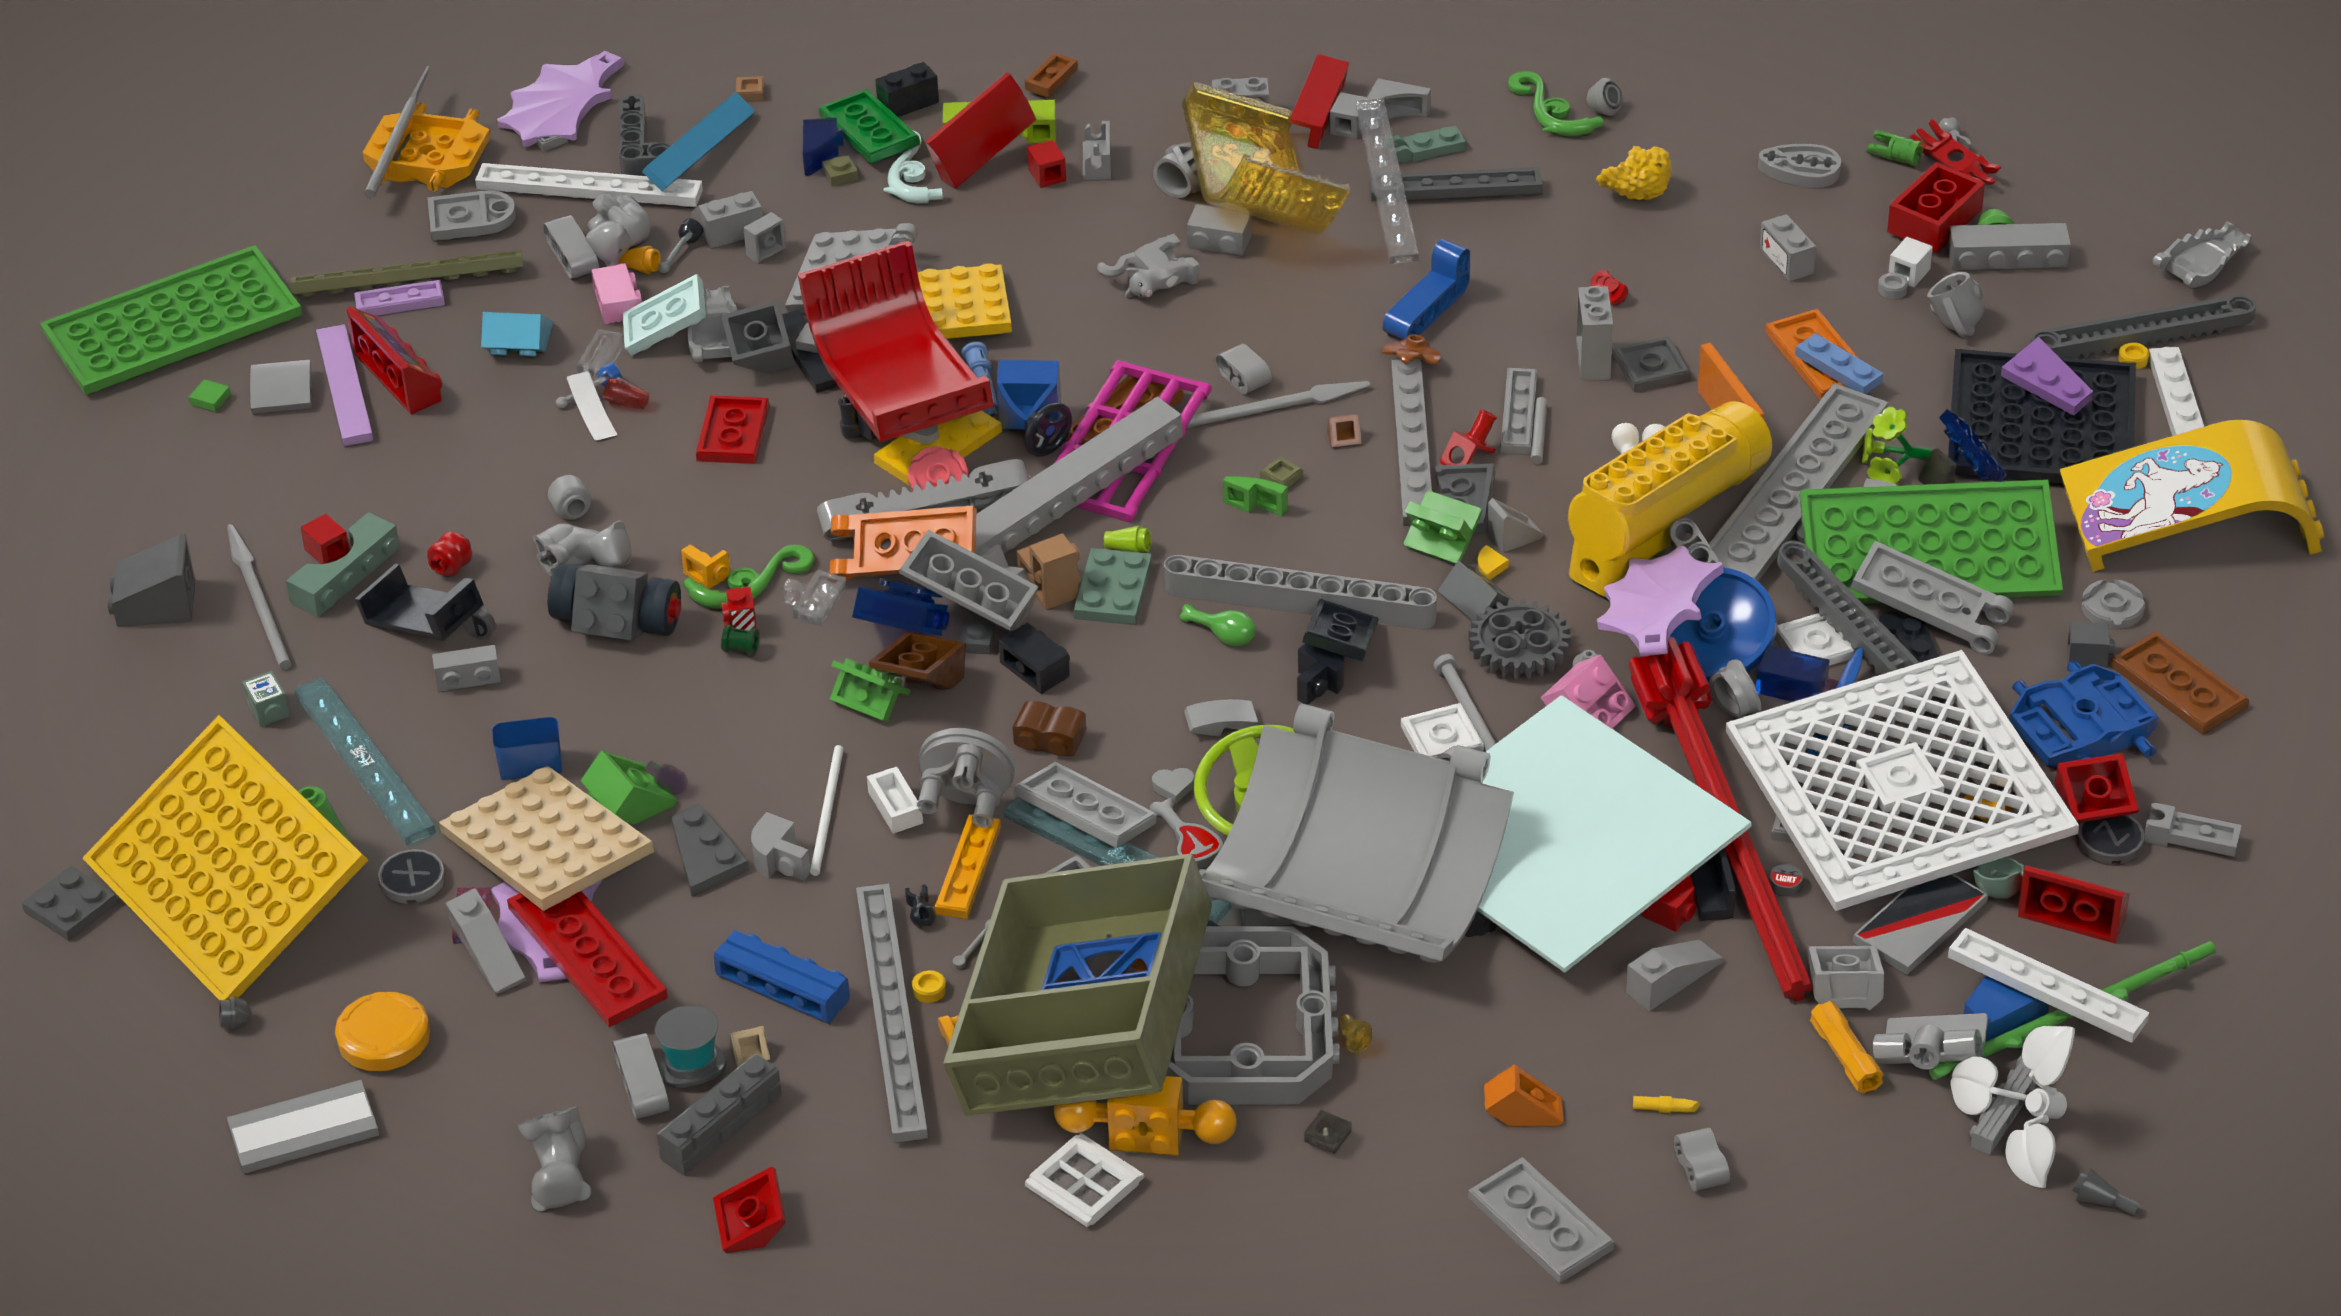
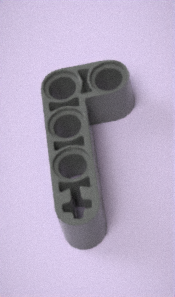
(633, 145)

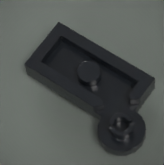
(1911, 634)

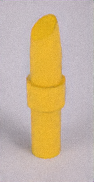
(1665, 1104)

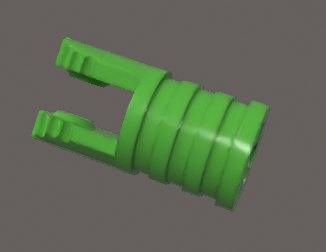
(1898, 148)

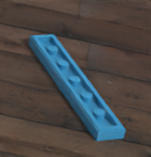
(698, 141)

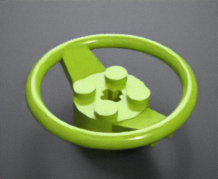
(1243, 754)

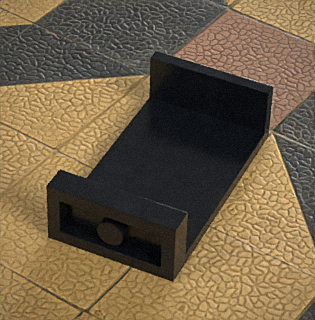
(415, 609)

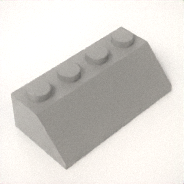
(970, 581)

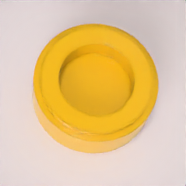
(2134, 353)
(929, 986)

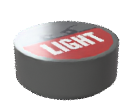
(1786, 879)

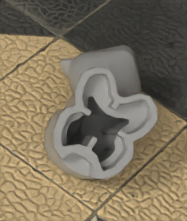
(616, 227)
(579, 545)
(558, 1144)

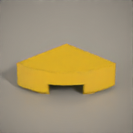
(1491, 562)

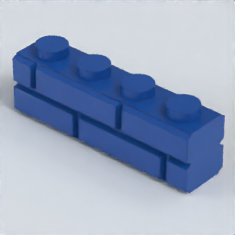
(782, 976)

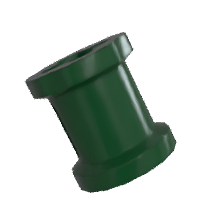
(740, 640)

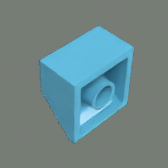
(515, 333)

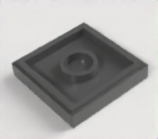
(1651, 364)

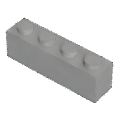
(2008, 246)

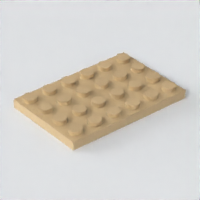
(546, 837)

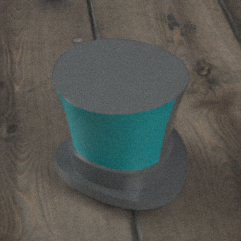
(689, 1046)

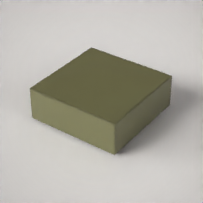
(1282, 472)

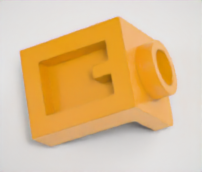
(704, 568)

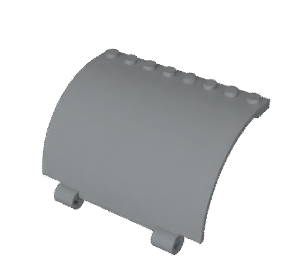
(1363, 838)

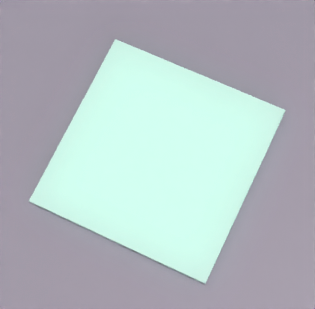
(1591, 832)

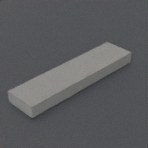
(1518, 411)

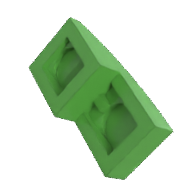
(1251, 492)

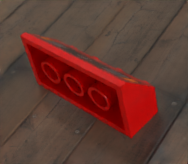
(393, 362)

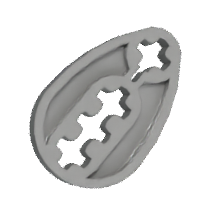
(1801, 164)

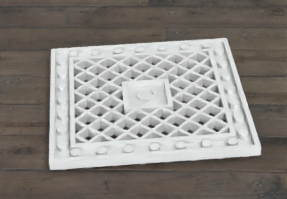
(1900, 779)

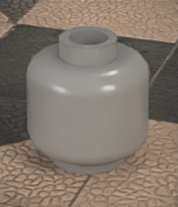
(569, 497)

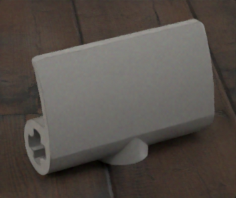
(1931, 1039)

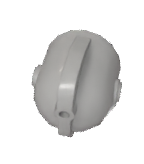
(1177, 171)
(1957, 307)

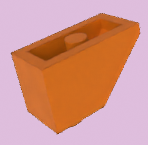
(1522, 1100)

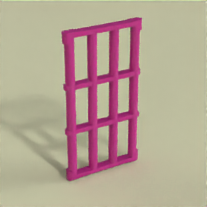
(1098, 409)

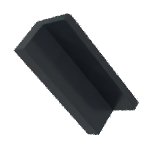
(1714, 888)

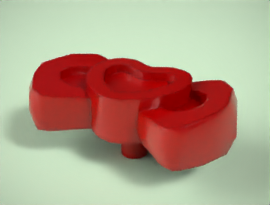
(1617, 290)

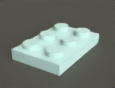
(664, 315)

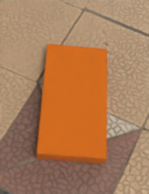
(1794, 330)
(1719, 383)

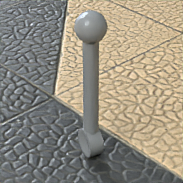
(959, 961)

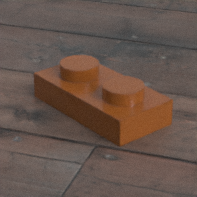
(1051, 74)

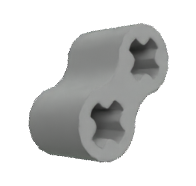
(1701, 1159)

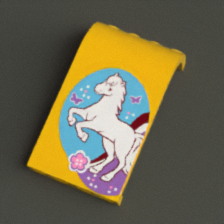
(2186, 485)

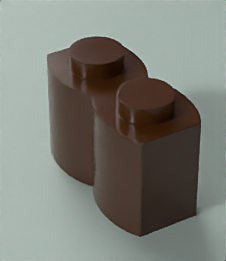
(1049, 728)

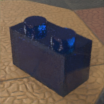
(1791, 674)

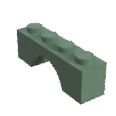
(322, 585)

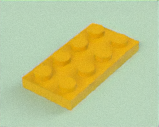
(959, 434)

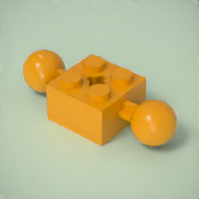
(1151, 1120)

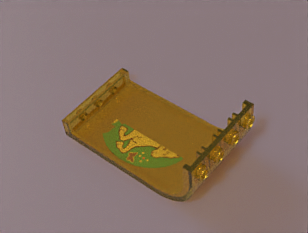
(1250, 161)

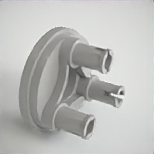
(965, 769)

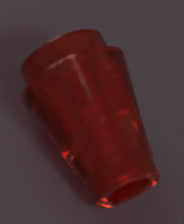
(623, 393)

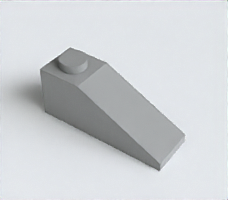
(484, 941)
(1668, 971)

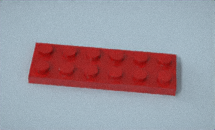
(591, 956)

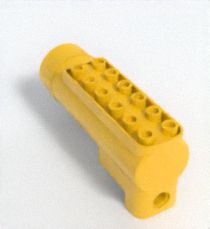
(1641, 493)

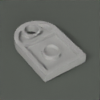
(470, 214)

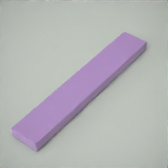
(344, 385)

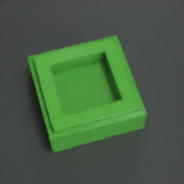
(209, 395)

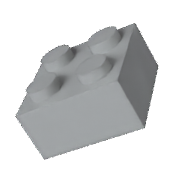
(764, 237)

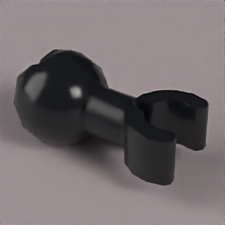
(922, 912)

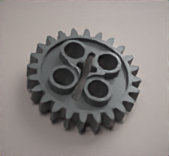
(1519, 638)

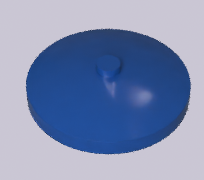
(1734, 623)

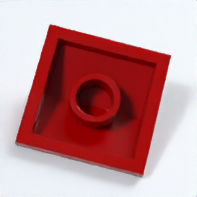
(750, 1212)

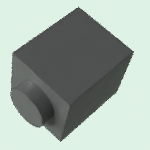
(2089, 643)

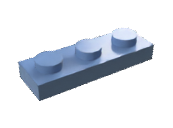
(1839, 364)

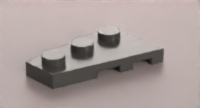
(1468, 484)
(705, 850)

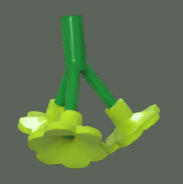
(1889, 426)

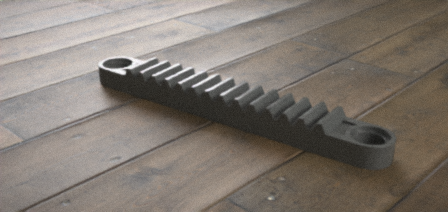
(2148, 326)
(1845, 611)

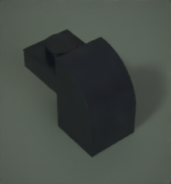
(1318, 672)

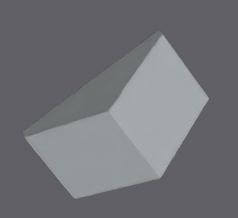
(1510, 527)

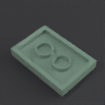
(1113, 586)

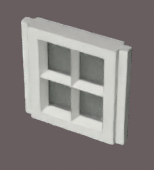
(1084, 1180)

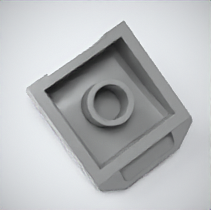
(1847, 975)

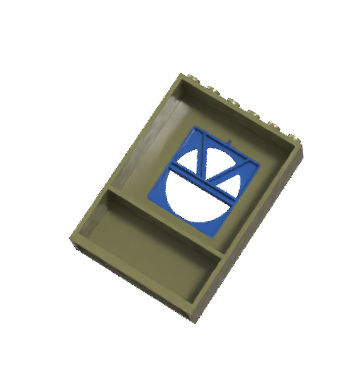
(1091, 1038)

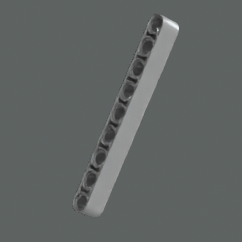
(1297, 590)

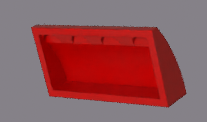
(980, 131)

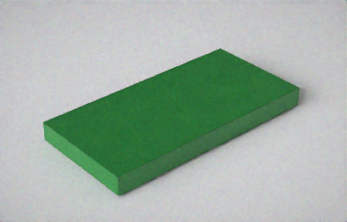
(870, 126)

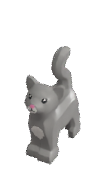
(1154, 268)

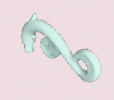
(913, 172)

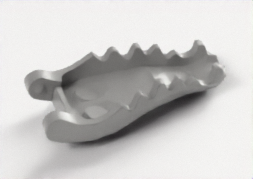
(2202, 256)
(708, 337)

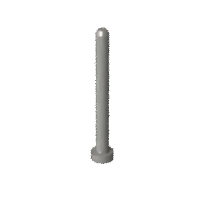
(1445, 666)

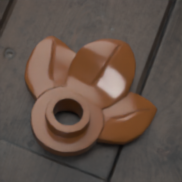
(1413, 348)

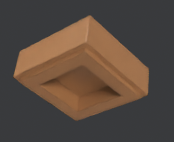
(751, 88)

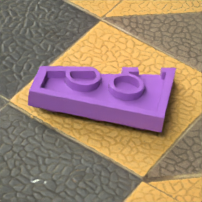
(2048, 377)

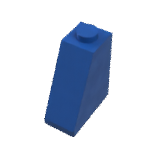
(2004, 1006)

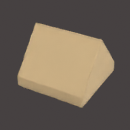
(747, 1043)

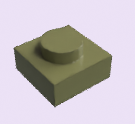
(840, 170)

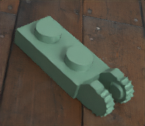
(1429, 144)

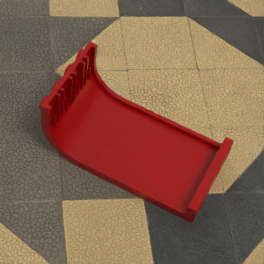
(885, 345)

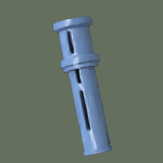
(975, 356)

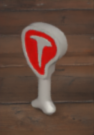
(1192, 837)

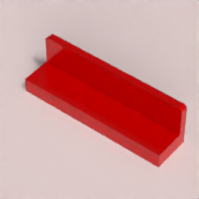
(1319, 95)

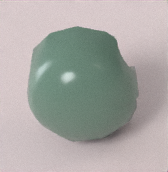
(2000, 878)

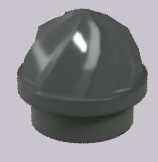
(233, 1013)

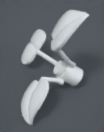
(2046, 1053)

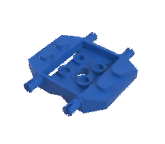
(2116, 719)

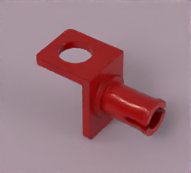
(1471, 440)

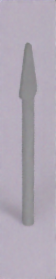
(395, 139)
(1318, 394)
(244, 559)

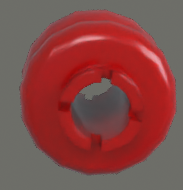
(449, 554)

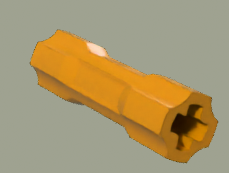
(1858, 1065)

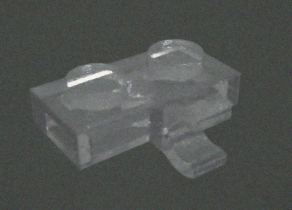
(816, 599)

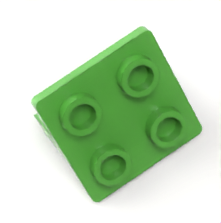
(1441, 526)
(866, 689)

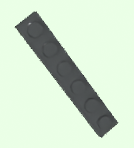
(1469, 183)

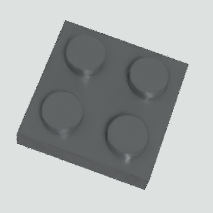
(69, 903)

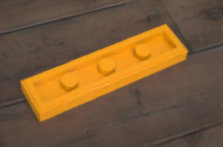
(967, 869)

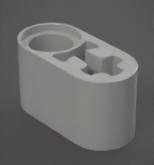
(1243, 368)

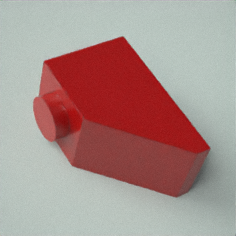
(1673, 907)

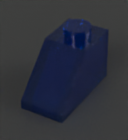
(820, 143)

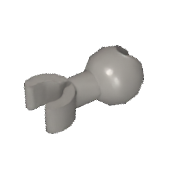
(1952, 126)

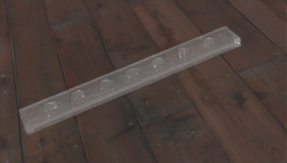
(1387, 181)

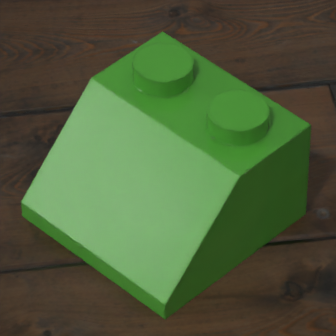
(625, 788)

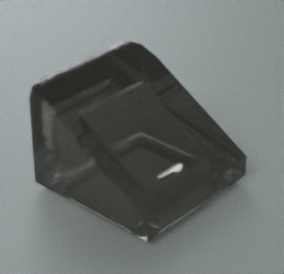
(1938, 469)

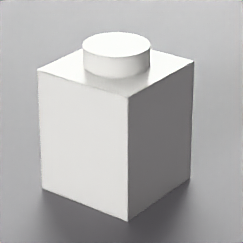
(1911, 260)

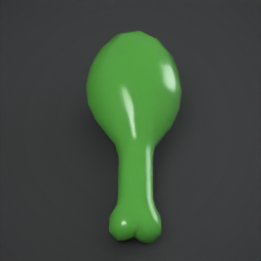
(1229, 626)

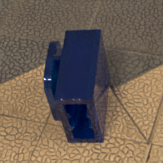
(904, 607)

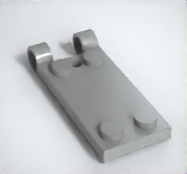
(1932, 596)

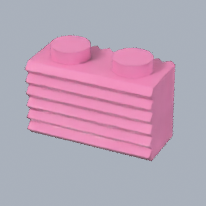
(615, 291)

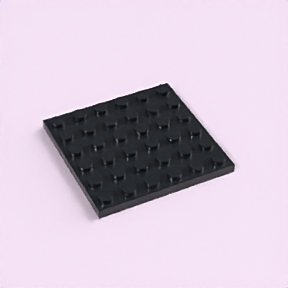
(2032, 435)

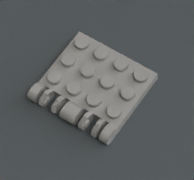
(838, 246)

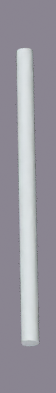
(826, 810)

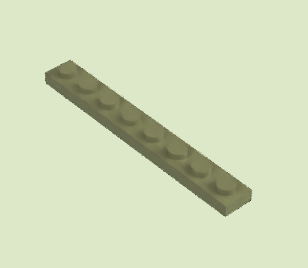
(394, 274)

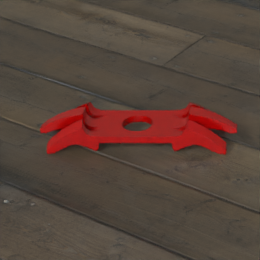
(1947, 145)

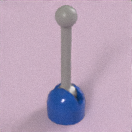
(604, 373)

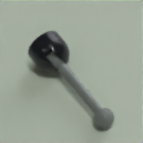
(686, 237)

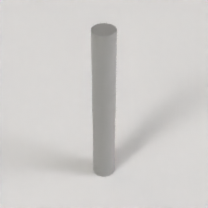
(1539, 431)

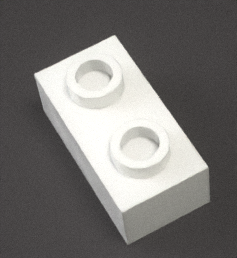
(894, 799)

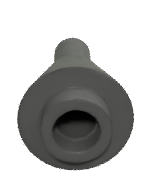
(2097, 1191)

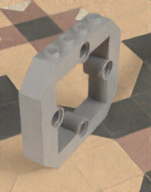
(1247, 1074)

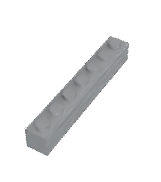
(2002, 1110)

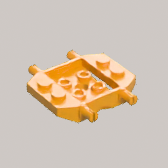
(449, 142)

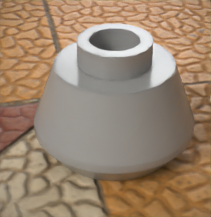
(1605, 97)

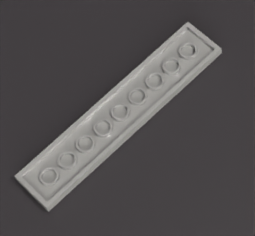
(1808, 461)

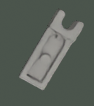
(2191, 831)

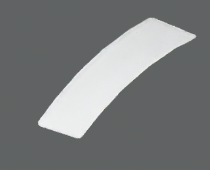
(590, 406)

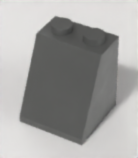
(154, 585)

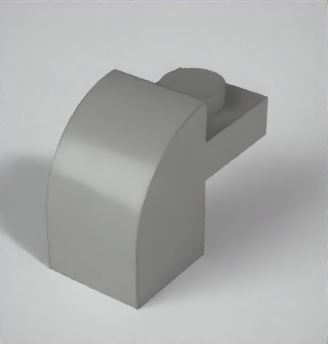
(777, 850)

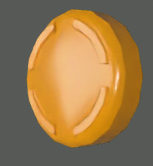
(382, 1031)

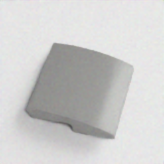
(280, 386)

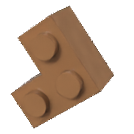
(1053, 568)

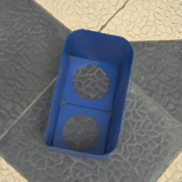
(526, 746)

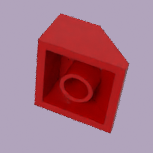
(2096, 788)

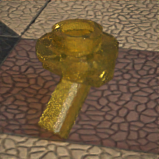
(1357, 1033)

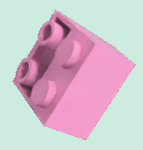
(1594, 690)

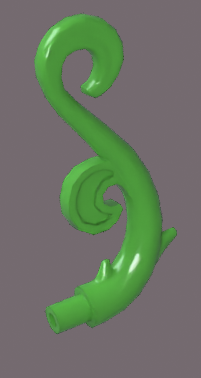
(1559, 107)
(758, 583)

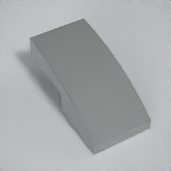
(1214, 716)

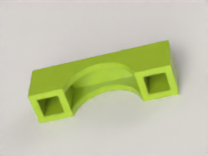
(1040, 131)

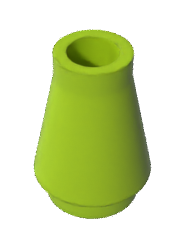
(1128, 539)

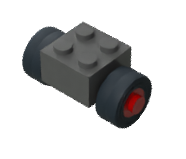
(613, 601)

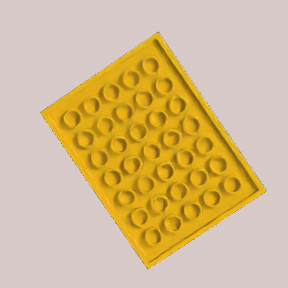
(224, 860)

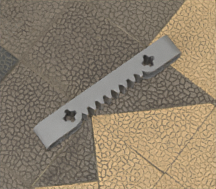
(997, 478)

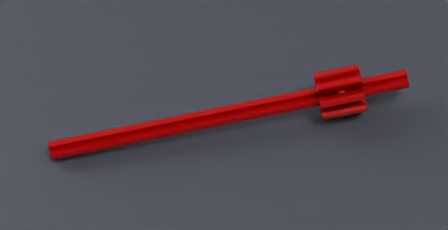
(1672, 691)

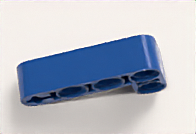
(1433, 294)

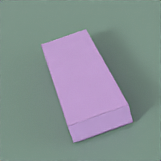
(400, 298)

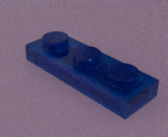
(1972, 447)

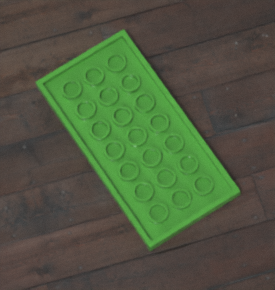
(170, 319)
(1978, 532)

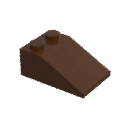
(923, 659)

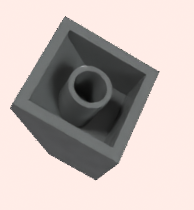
(758, 338)

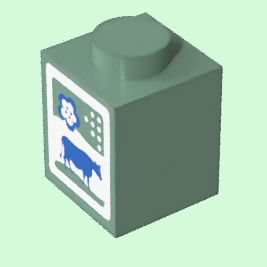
(265, 699)

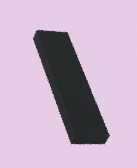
(809, 362)

